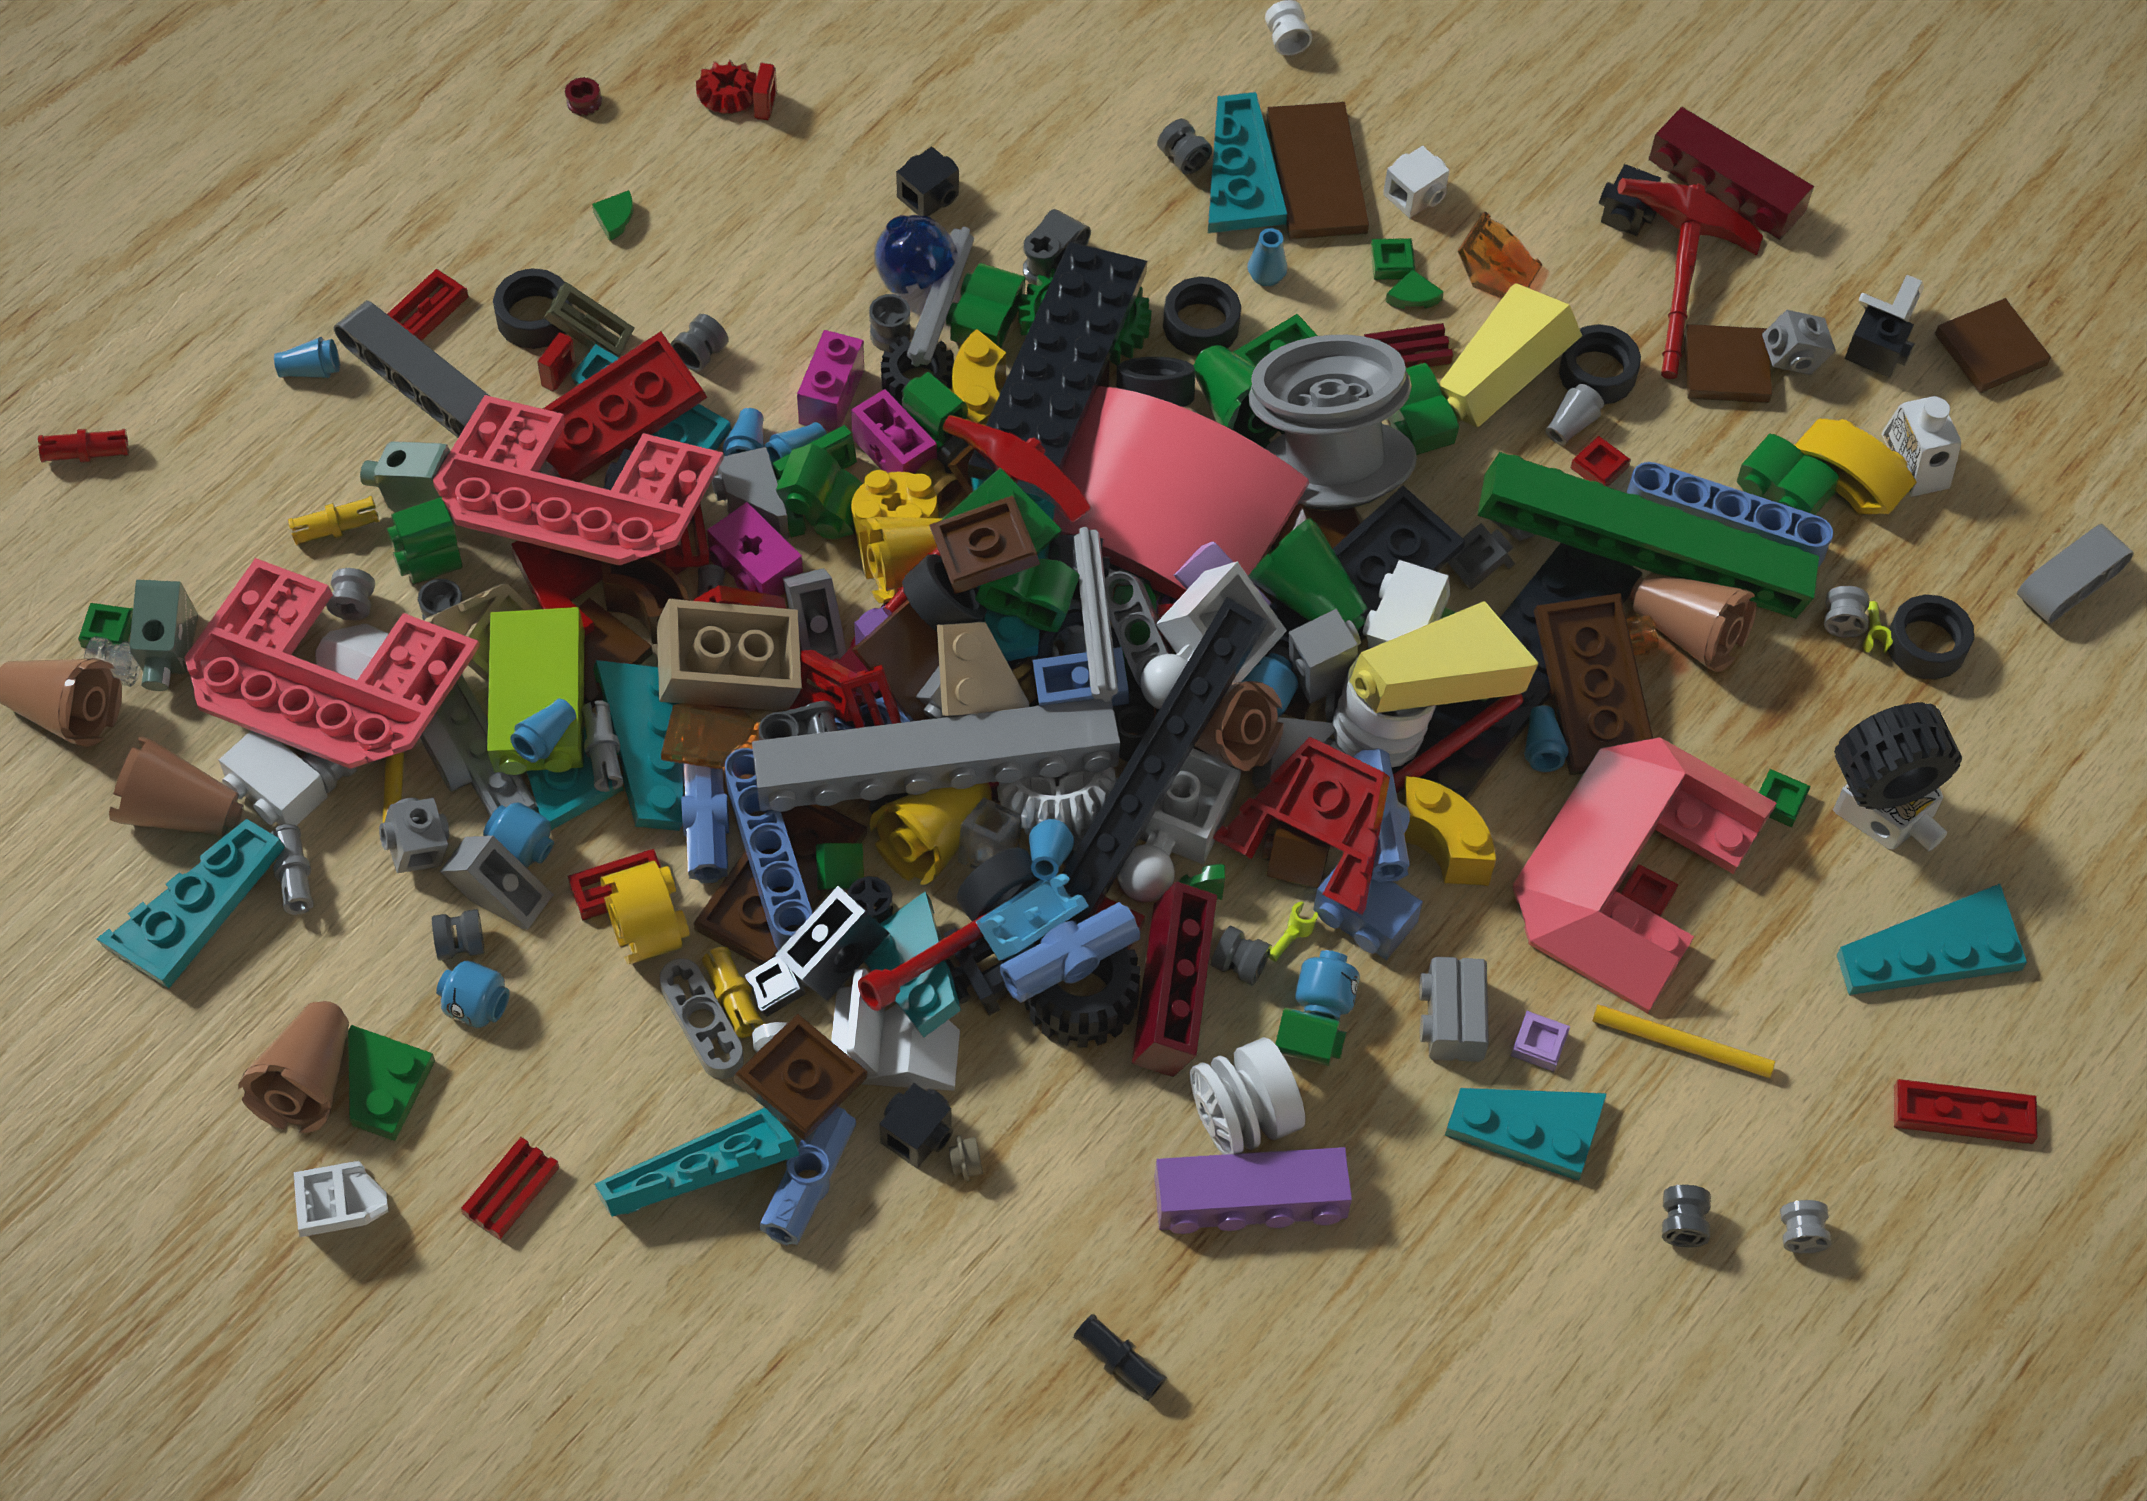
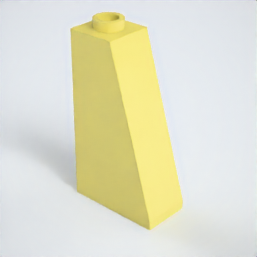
(1508, 353)
(1445, 663)

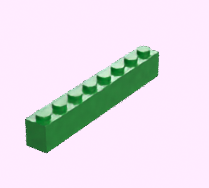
(1646, 533)

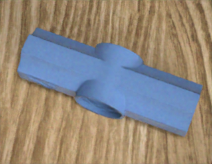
(705, 823)
(1391, 854)
(1070, 952)
(797, 1196)

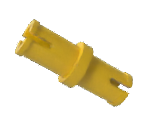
(333, 520)
(732, 991)

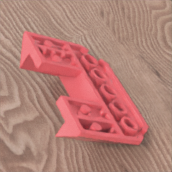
(496, 488)
(249, 677)
(1595, 840)

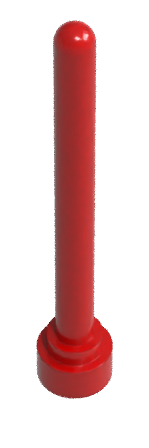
(1457, 739)
(881, 987)

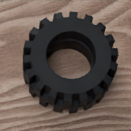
(1898, 756)
(1093, 1015)

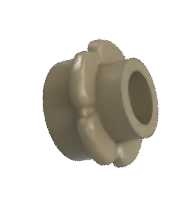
(966, 1158)

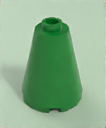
(1226, 387)
(1309, 577)

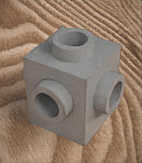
(1798, 342)
(415, 834)

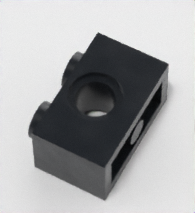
(832, 943)

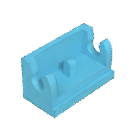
(1029, 916)

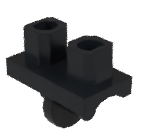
(987, 985)

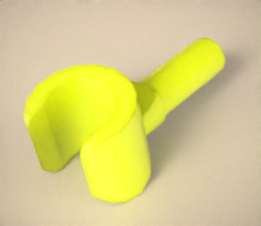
(1876, 630)
(1296, 928)

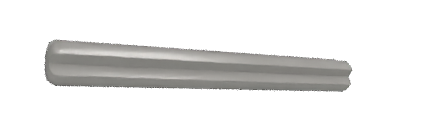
(939, 302)
(1095, 614)

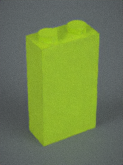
(532, 664)

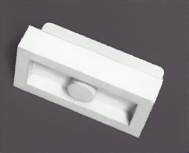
(1904, 302)
(857, 1026)

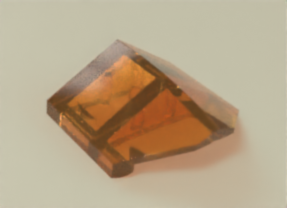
(1496, 258)
(705, 734)

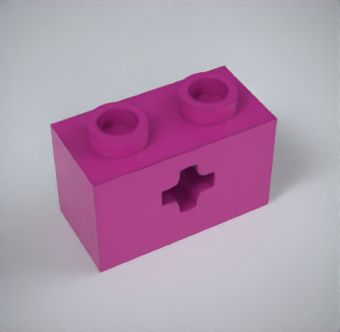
(831, 380)
(891, 435)
(753, 551)

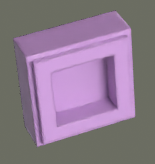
(1540, 1041)

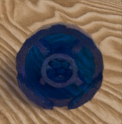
(913, 252)

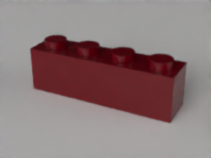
(1731, 172)
(1174, 979)

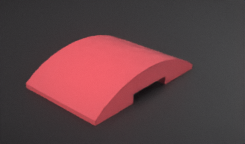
(1172, 483)

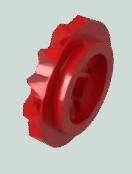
(730, 98)

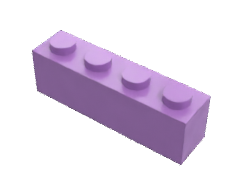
(1252, 1189)

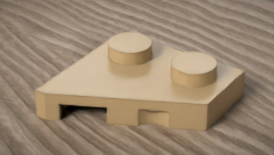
(473, 619)
(975, 672)

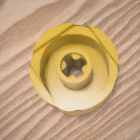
(894, 496)
(644, 911)

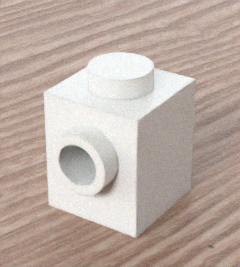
(1416, 181)

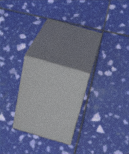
(1294, 735)

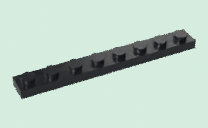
(1161, 754)

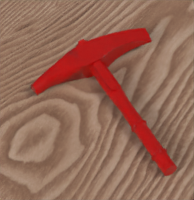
(1695, 215)
(1023, 464)

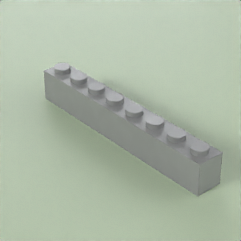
(935, 754)

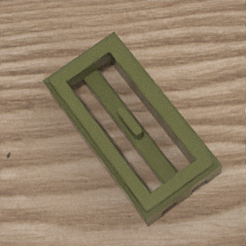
(587, 327)

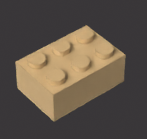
(728, 655)

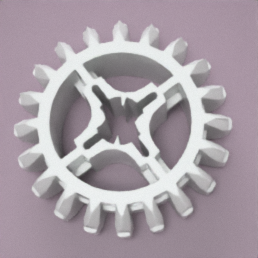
(1067, 798)

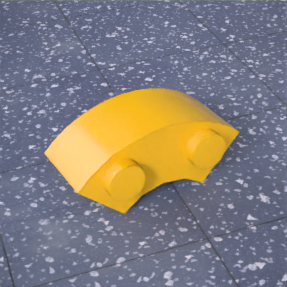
(979, 375)
(1868, 471)
(1449, 831)

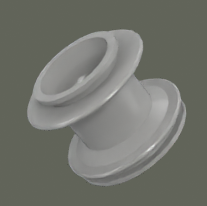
(1331, 406)

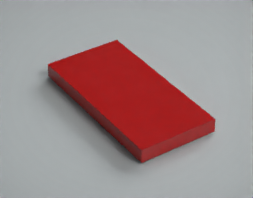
(619, 405)

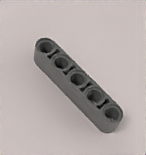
(410, 366)

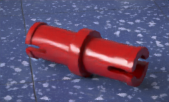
(83, 445)

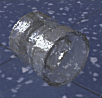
(118, 655)

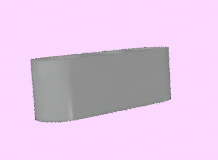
(2075, 573)
(1128, 614)

